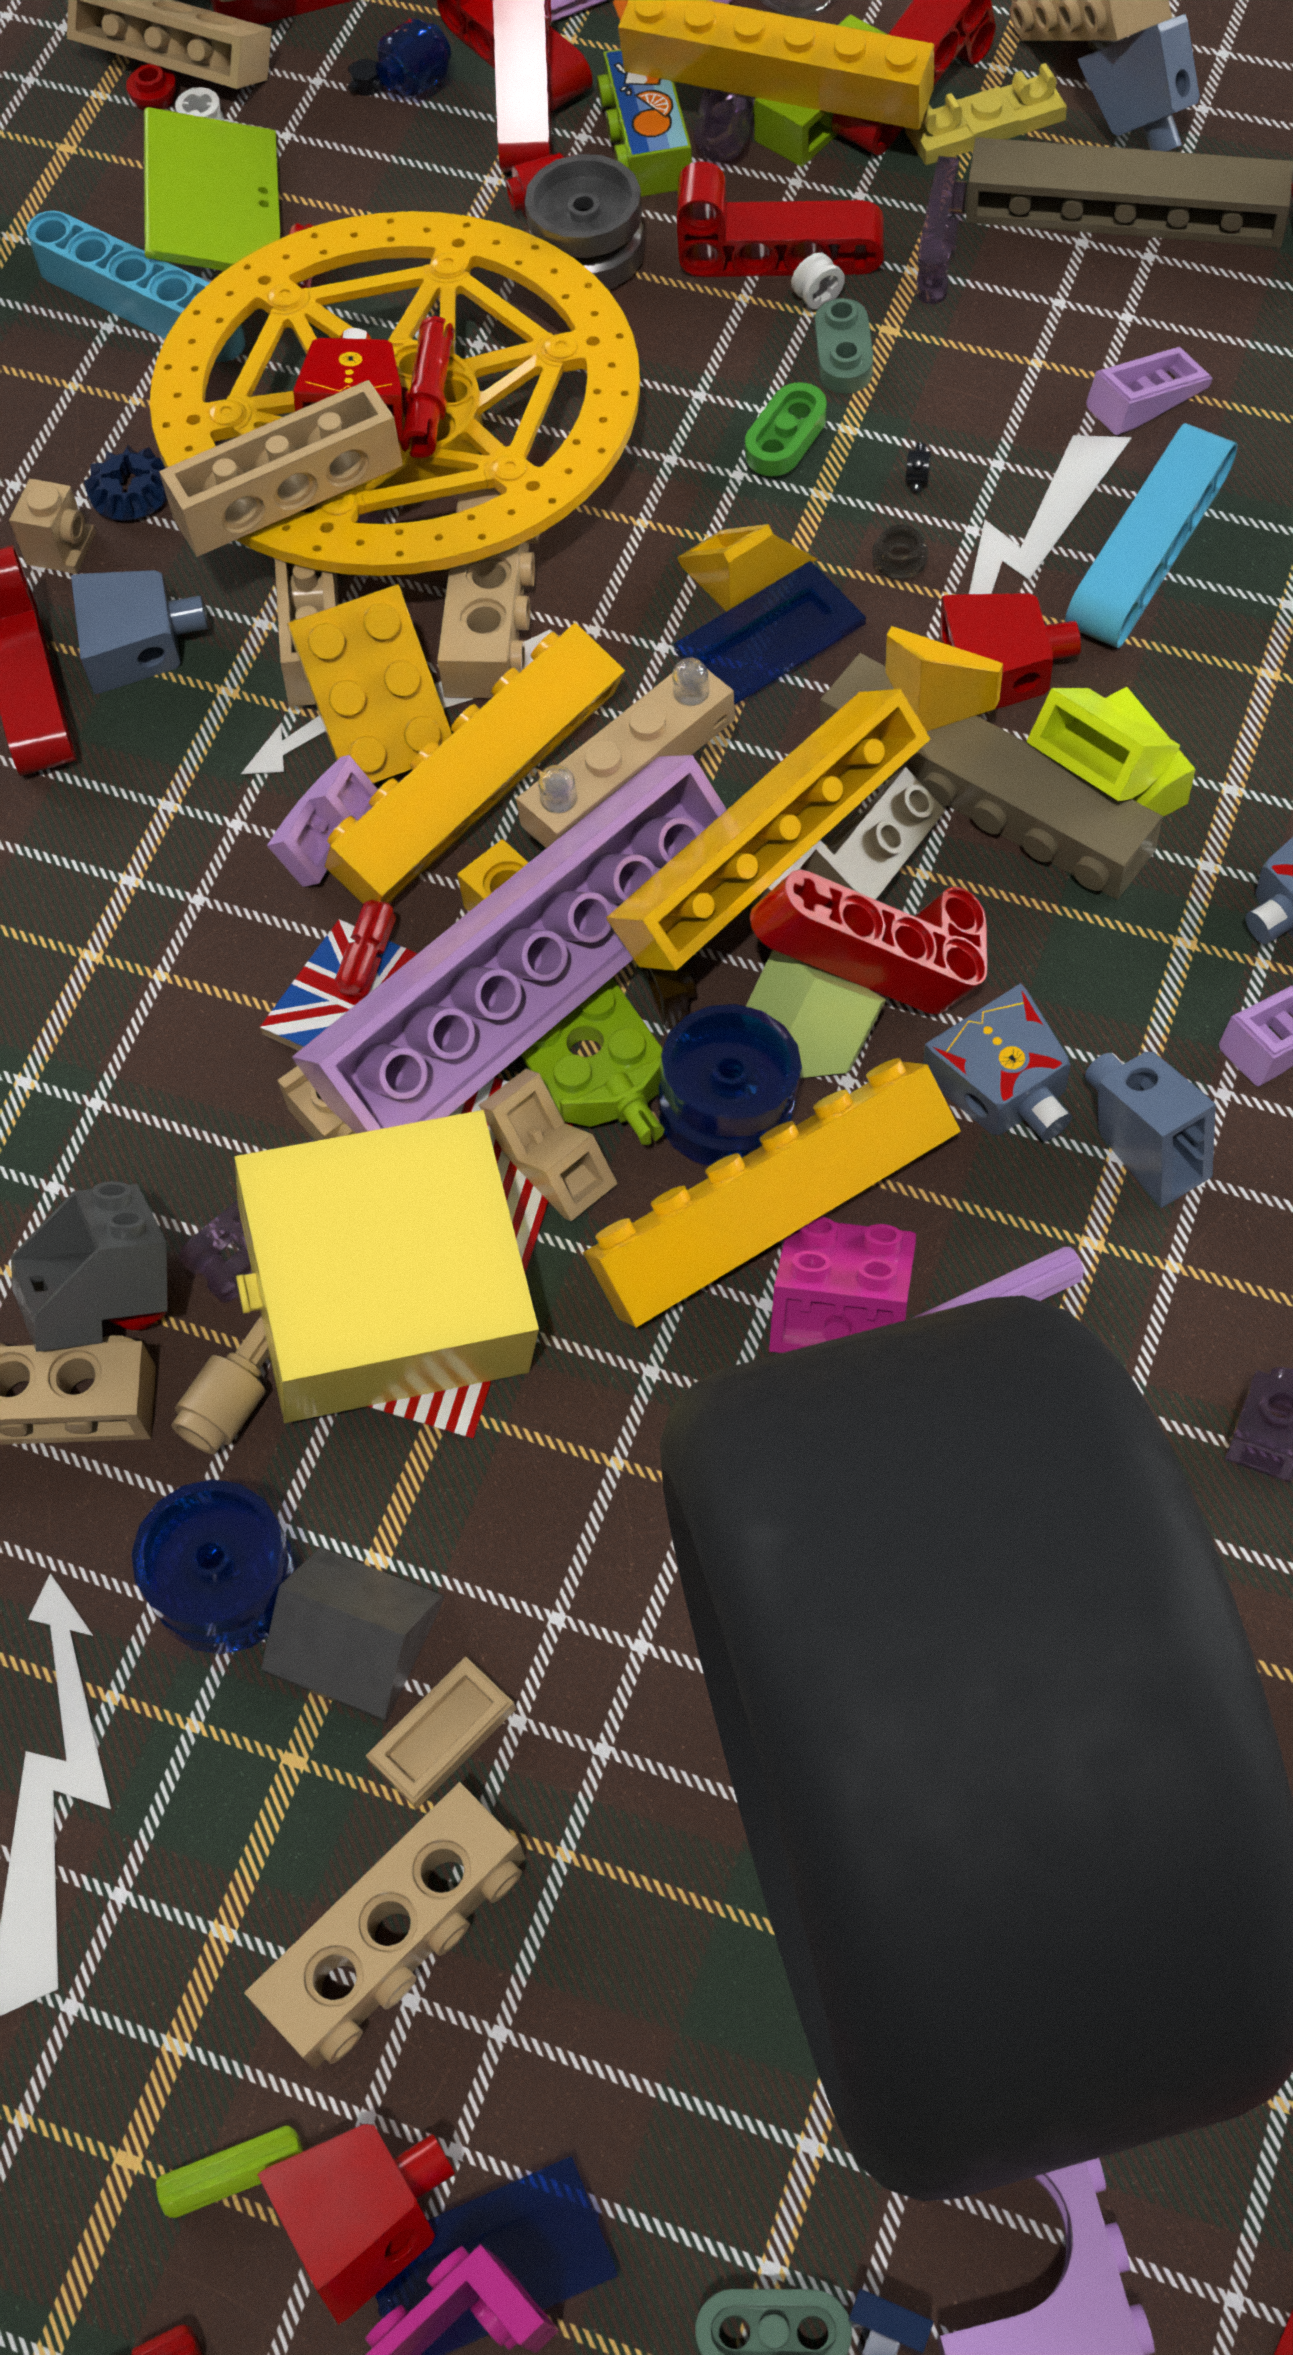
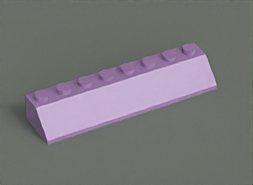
(508, 963)

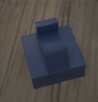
(889, 2326)

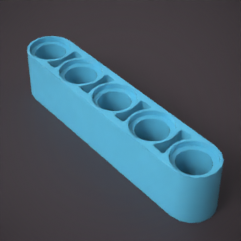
(116, 275)
(1151, 535)

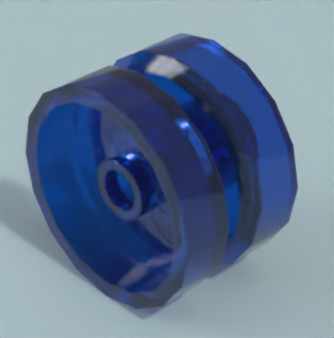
(726, 1081)
(212, 1565)

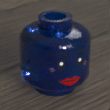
(413, 57)

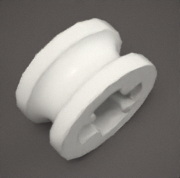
(199, 102)
(817, 280)

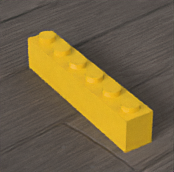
(779, 58)
(472, 768)
(768, 829)
(771, 1191)

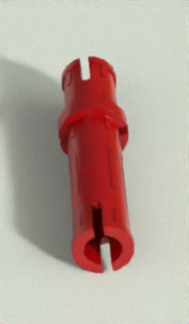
(426, 400)

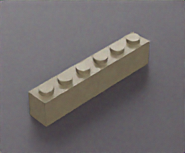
(1129, 192)
(1020, 793)

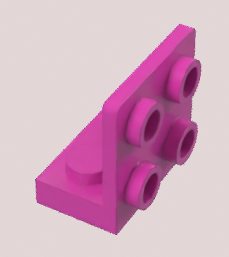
(839, 1282)
(457, 2283)

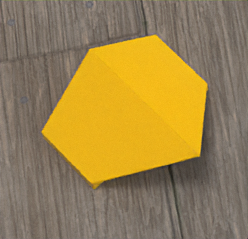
(741, 563)
(941, 679)

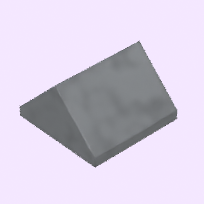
(348, 1632)

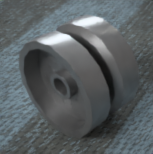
(591, 213)

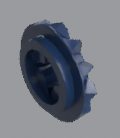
(143, 495)

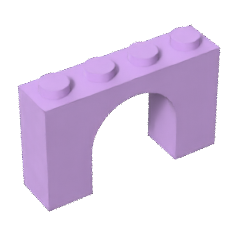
(1089, 2303)

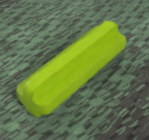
(224, 2172)

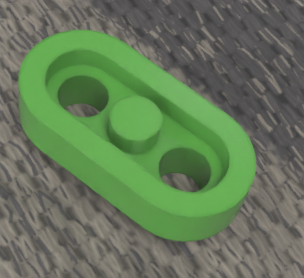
(778, 438)

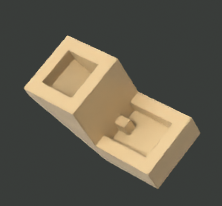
(551, 1154)

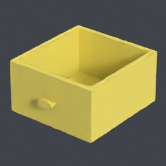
(384, 1265)

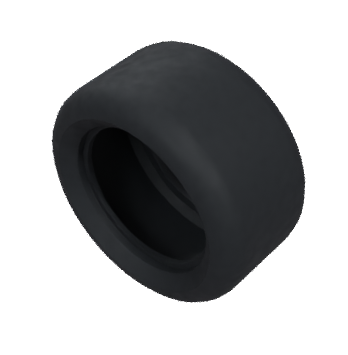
(989, 1743)

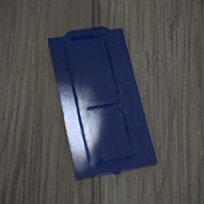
(773, 631)
(537, 2229)

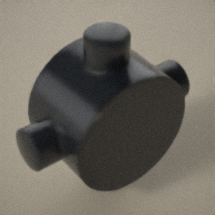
(364, 78)
(918, 467)

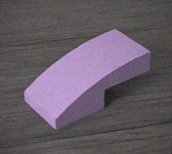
(304, 833)

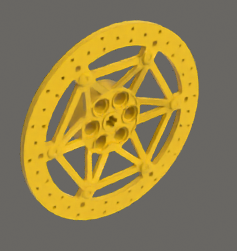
(530, 495)

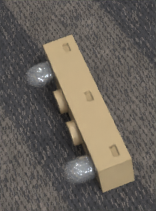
(666, 721)

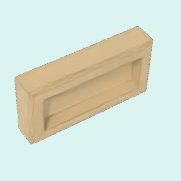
(441, 1732)

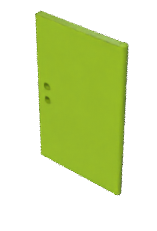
(207, 189)

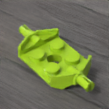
(612, 1081)

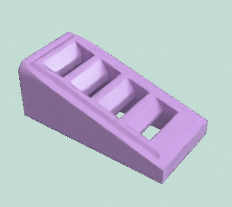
(1142, 389)
(1254, 1046)

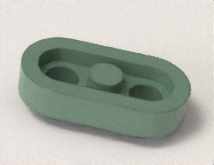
(843, 345)
(773, 2321)

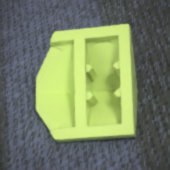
(819, 1010)

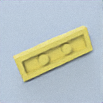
(989, 114)

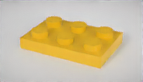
(371, 682)

